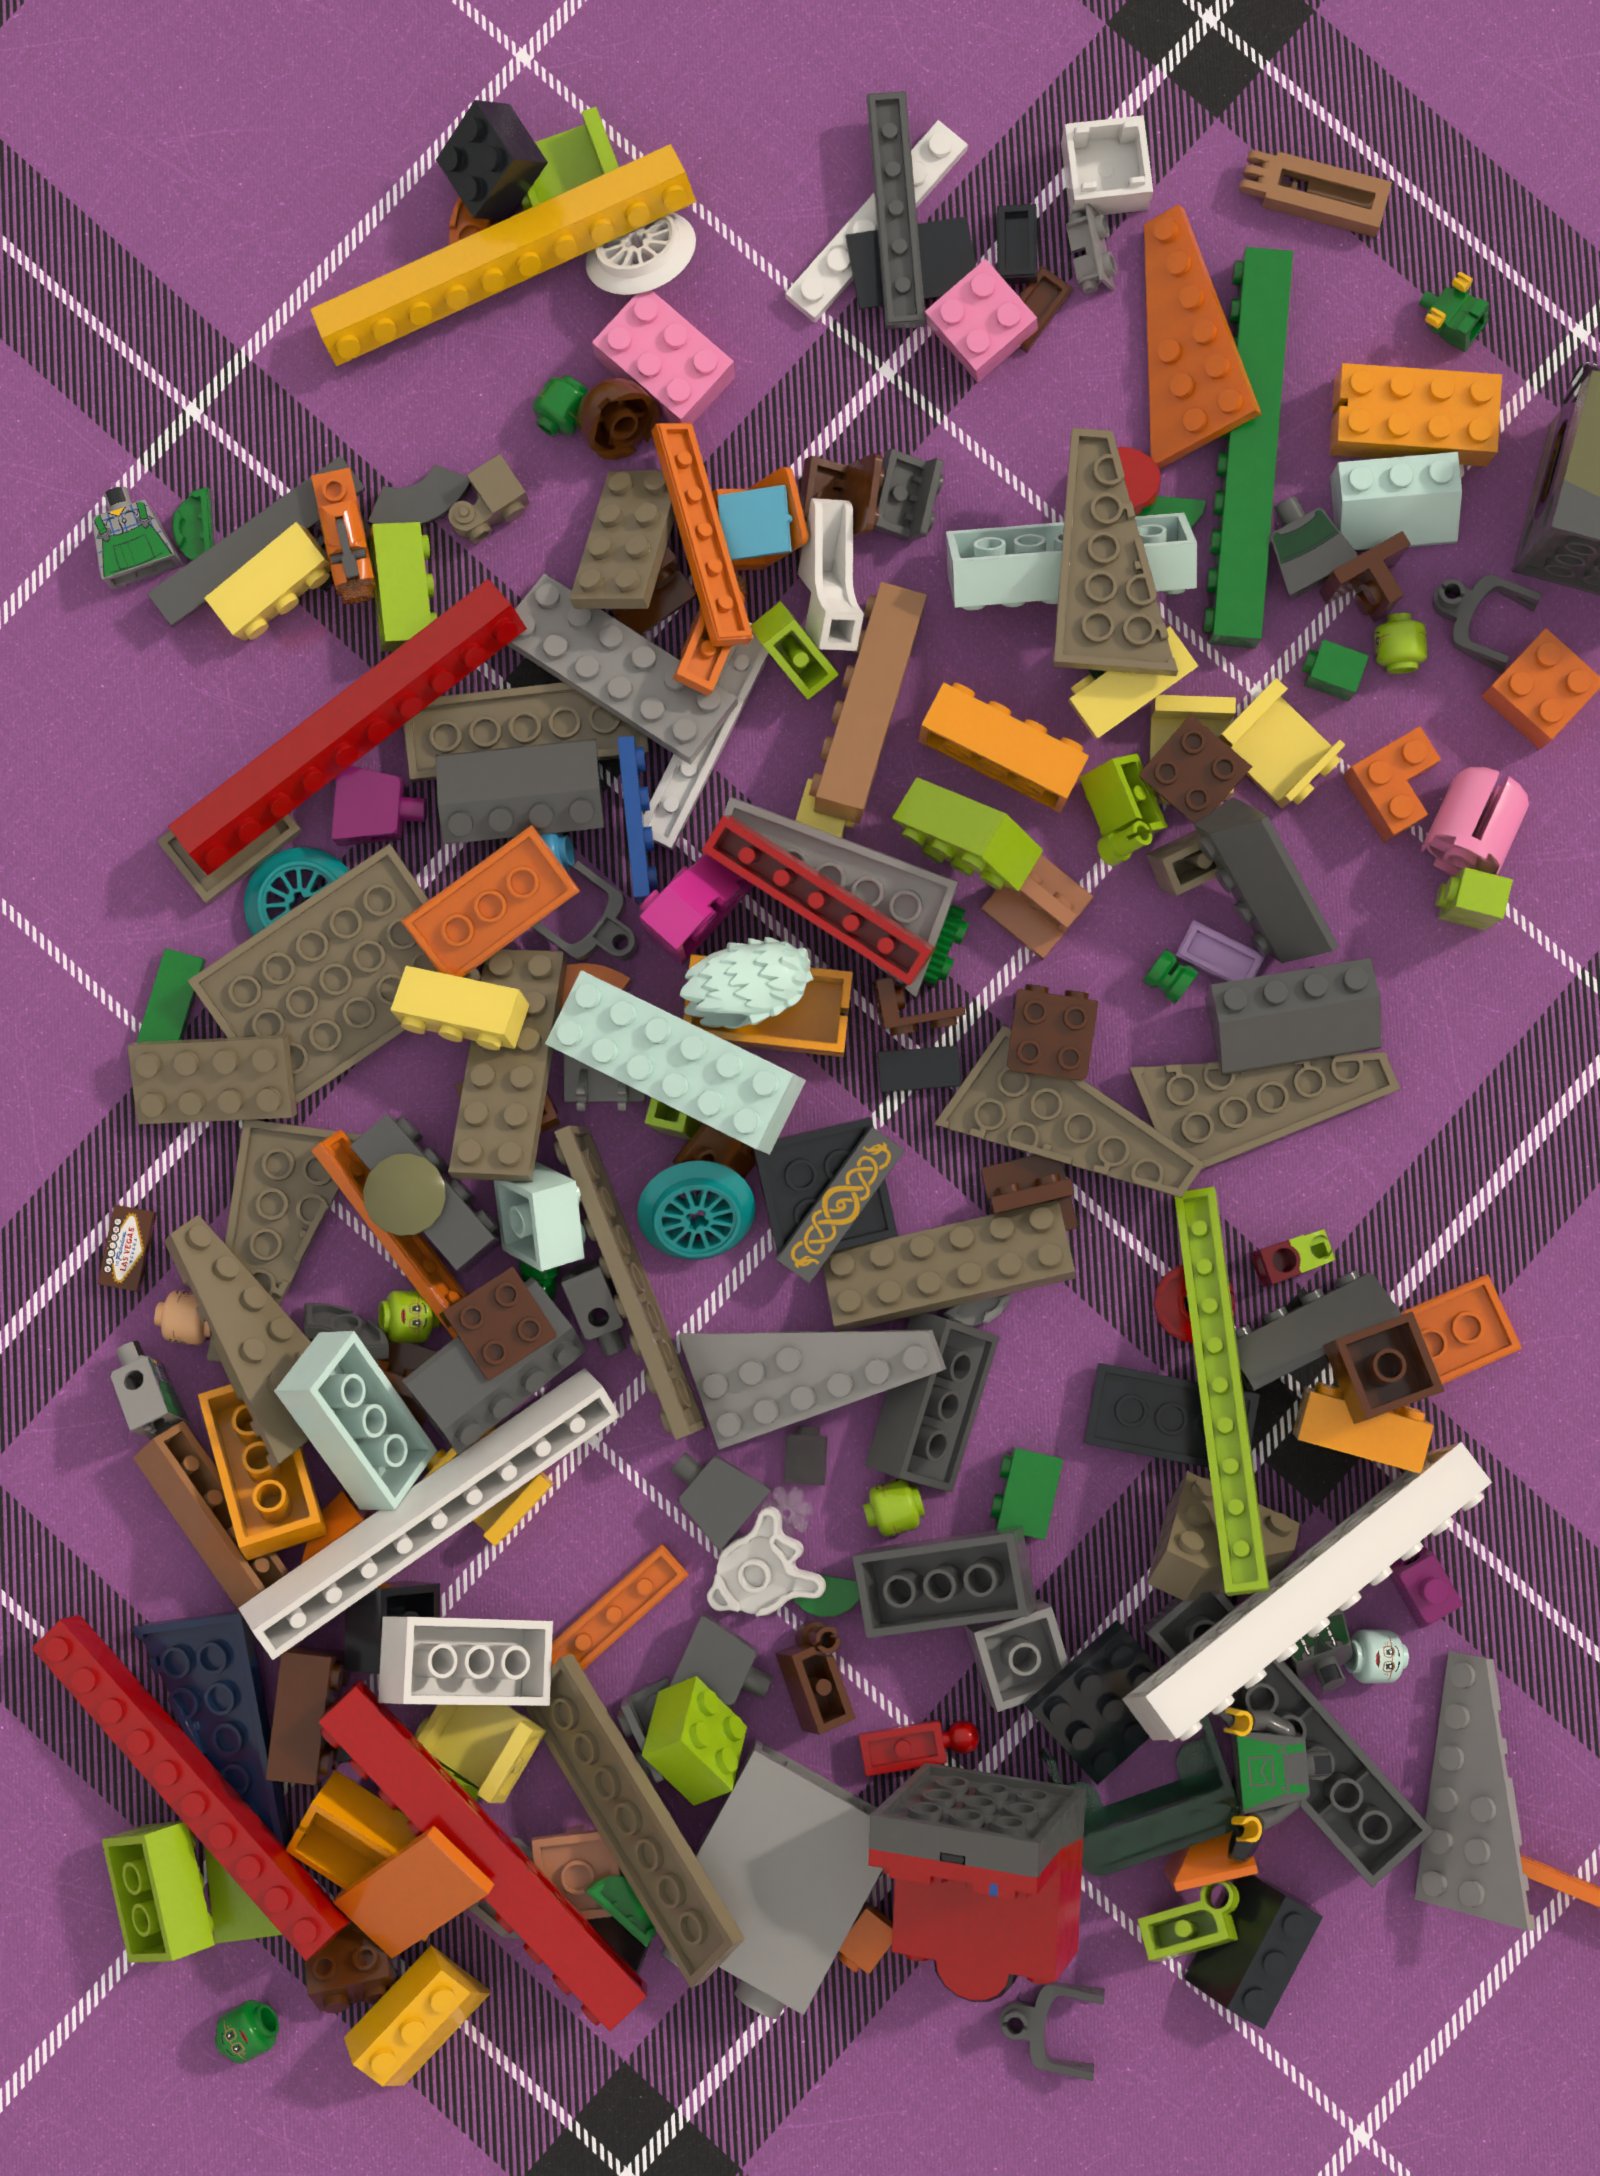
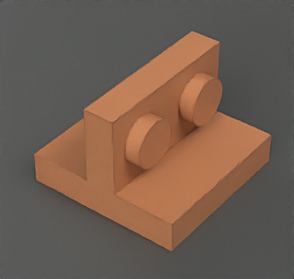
(1041, 908)
(575, 1862)

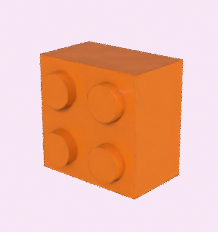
(1543, 689)

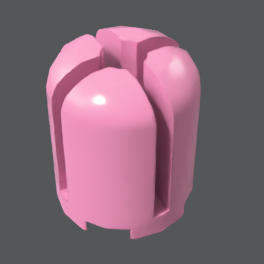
(1453, 833)

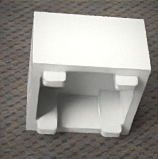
(1107, 165)

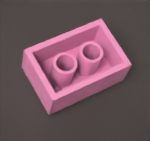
(664, 357)

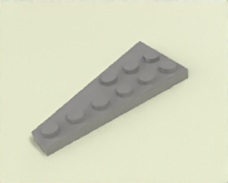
(894, 887)
(1474, 1850)

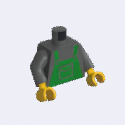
(1270, 1769)

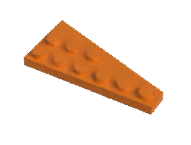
(1192, 359)

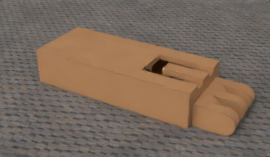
(1332, 194)

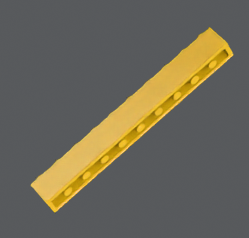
(503, 255)

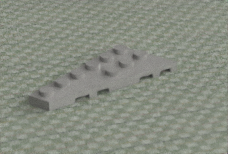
(781, 1378)

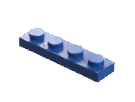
(635, 802)

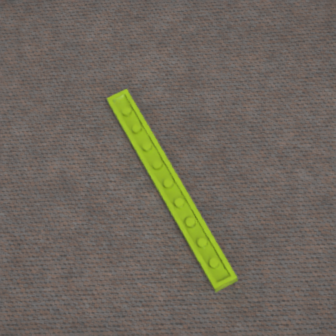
(1221, 1394)

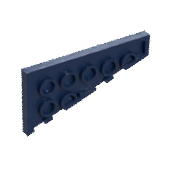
(220, 1702)

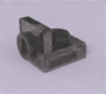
(806, 1456)

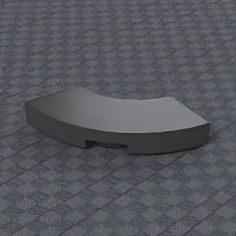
(423, 501)
(335, 1318)

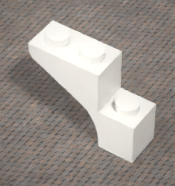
(827, 571)

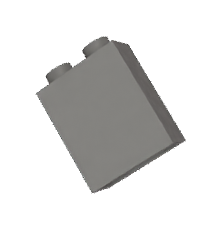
(792, 1874)

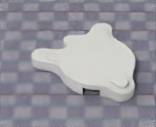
(760, 1570)

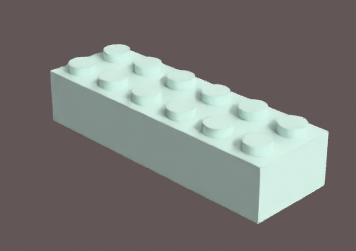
(1025, 561)
(675, 1062)

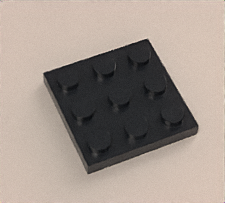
(801, 1170)
(1086, 1706)

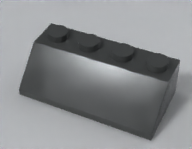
(517, 787)
(1263, 883)
(1295, 1016)
(1298, 1336)
(467, 1405)
(931, 1418)

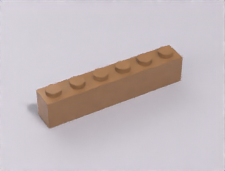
(869, 703)
(196, 1499)

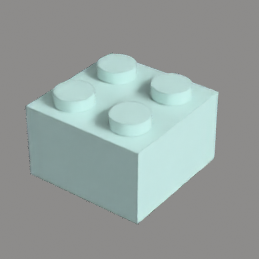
(541, 1219)

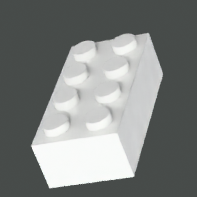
(465, 1661)

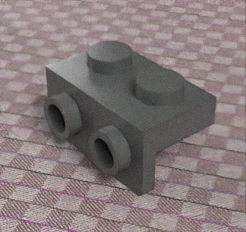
(908, 495)

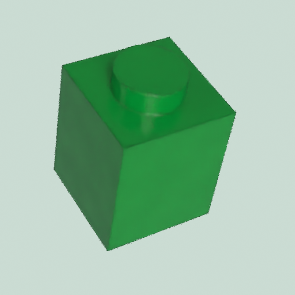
(1334, 669)

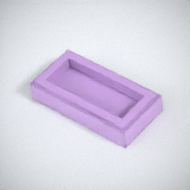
(1218, 954)

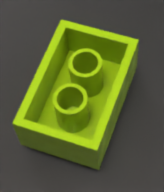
(967, 835)
(158, 1892)

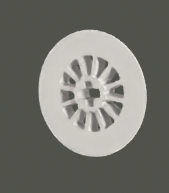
(661, 256)

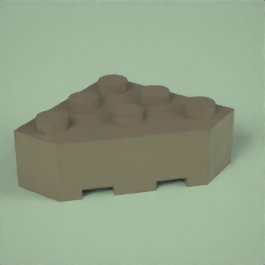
(1188, 1544)

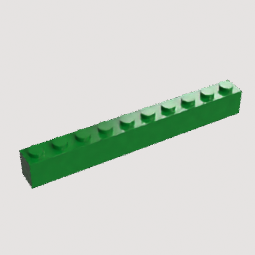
(1249, 453)

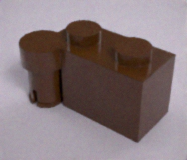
(815, 1679)

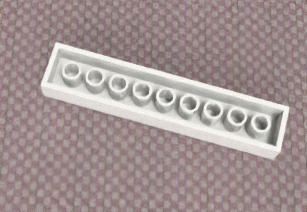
(1306, 1594)

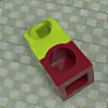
(1291, 1257)

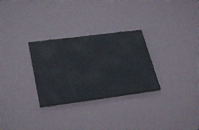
(944, 258)

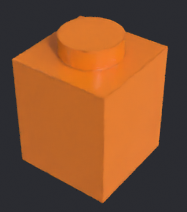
(866, 1940)

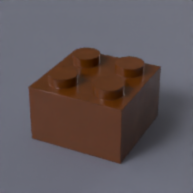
(1383, 1367)

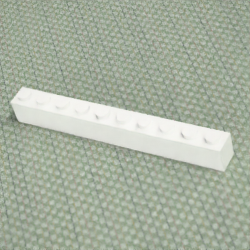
(428, 1513)

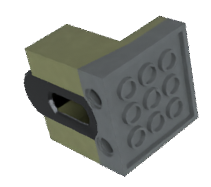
(1563, 513)

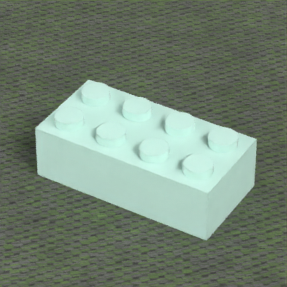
(356, 1420)

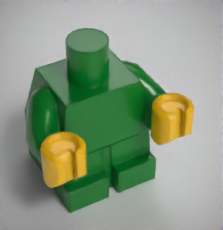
(1456, 313)

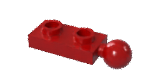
(914, 1745)

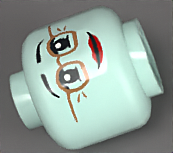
(1377, 1656)

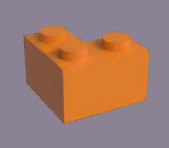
(1384, 787)

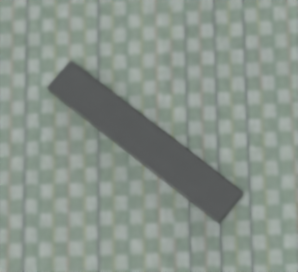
(895, 210)
(187, 588)

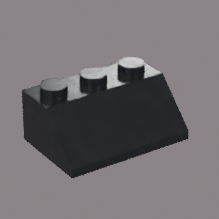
(1257, 1967)

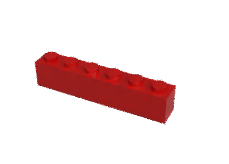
(818, 899)

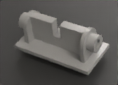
(1089, 234)

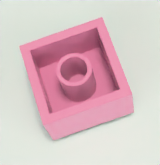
(981, 320)

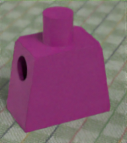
(372, 807)
(1425, 1587)

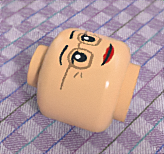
(180, 1319)

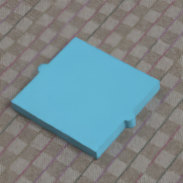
(756, 522)

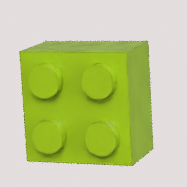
(694, 1741)

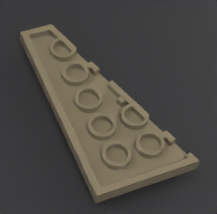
(1105, 583)
(1064, 1124)
(249, 1332)

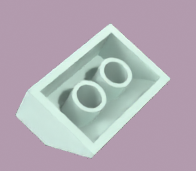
(1397, 495)

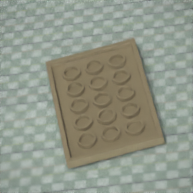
(324, 972)

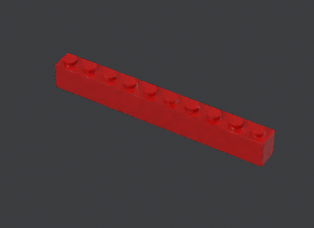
(347, 727)
(191, 1786)
(521, 1892)

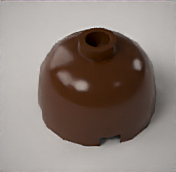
(616, 417)

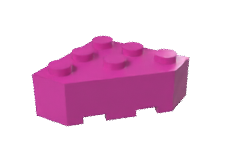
(692, 906)

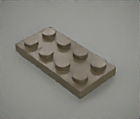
(625, 542)
(212, 1079)

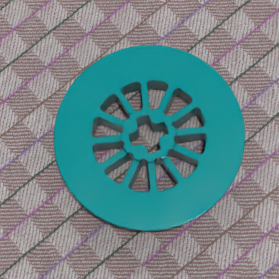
(278, 867)
(683, 1179)

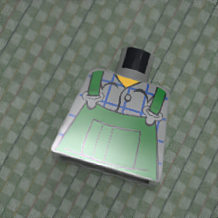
(131, 541)
(146, 1393)

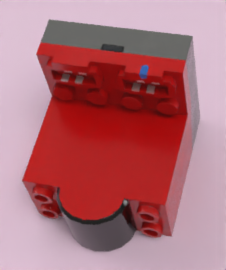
(982, 1876)

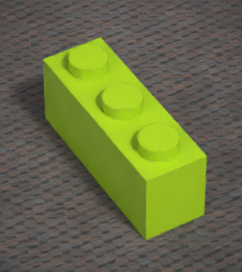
(401, 581)

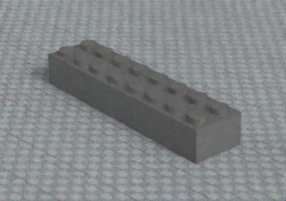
(1356, 1803)

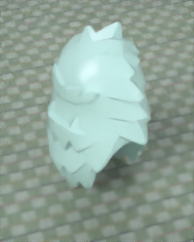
(746, 983)

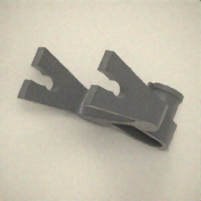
(1463, 607)
(606, 931)
(1034, 2021)

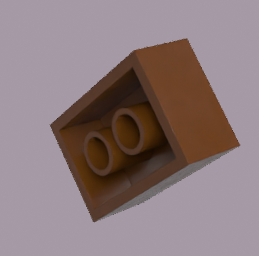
(306, 1687)

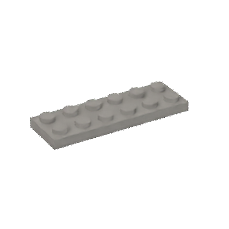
(618, 670)

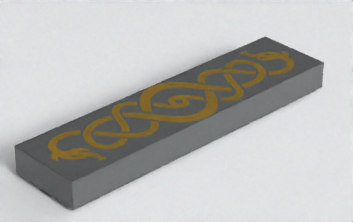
(839, 1204)

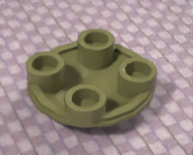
(404, 1194)

